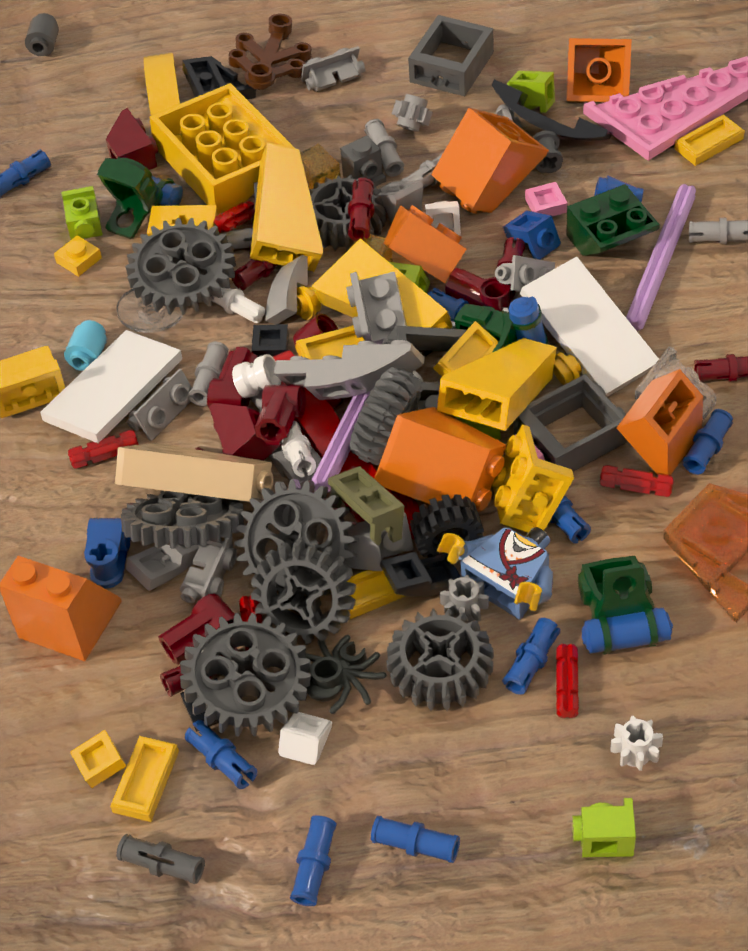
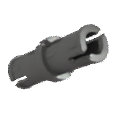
(185, 865)

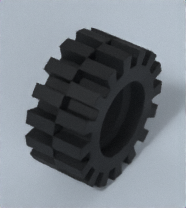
(442, 517)

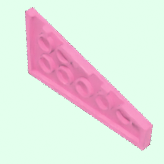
(671, 108)

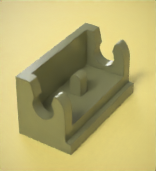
(370, 502)

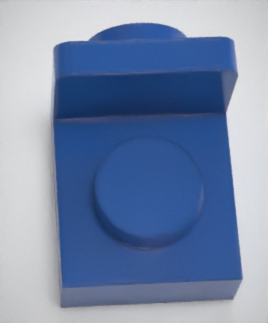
(536, 230)

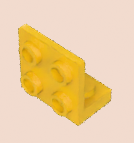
(29, 381)
(528, 487)

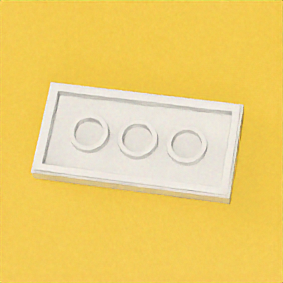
(590, 326)
(111, 386)

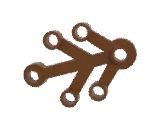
(261, 74)

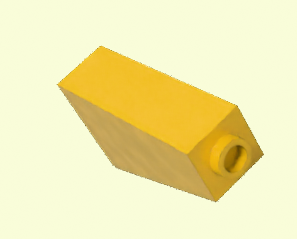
(284, 210)
(418, 306)
(499, 384)

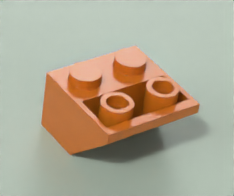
(424, 245)
(664, 421)

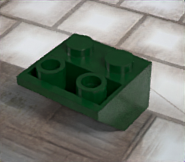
(608, 221)

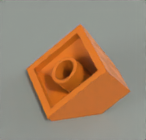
(598, 69)

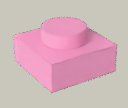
(546, 199)

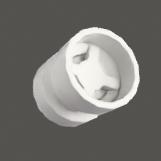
(252, 377)

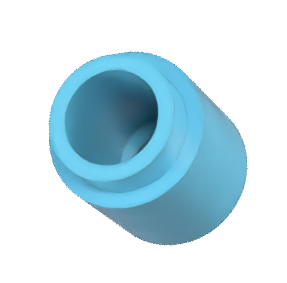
(85, 344)

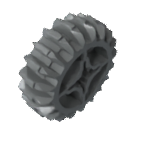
(328, 204)
(392, 395)
(330, 576)
(439, 674)

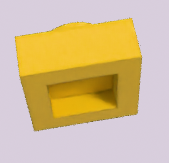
(77, 255)
(98, 759)

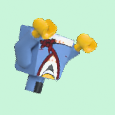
(508, 564)

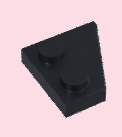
(209, 74)

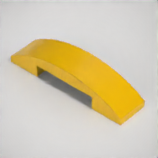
(161, 82)

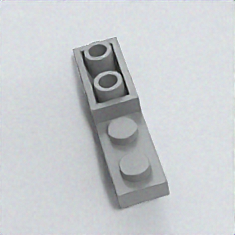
(351, 374)

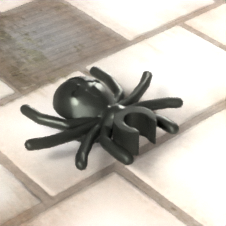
(332, 672)

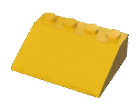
(216, 144)

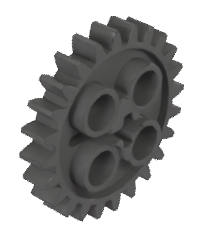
(180, 266)
(310, 510)
(181, 519)
(245, 674)

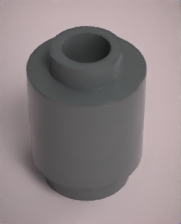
(42, 35)

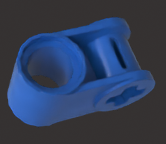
(106, 551)

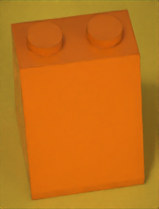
(486, 160)
(440, 456)
(56, 607)

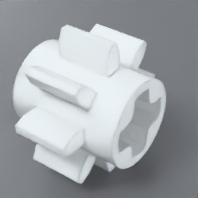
(636, 743)

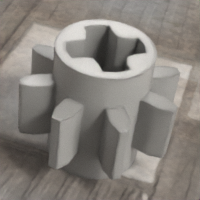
(412, 112)
(465, 597)

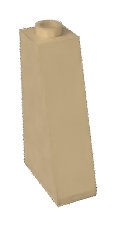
(192, 471)

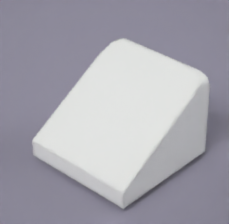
(304, 737)

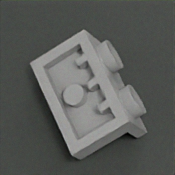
(377, 306)

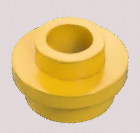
(307, 303)
(566, 368)

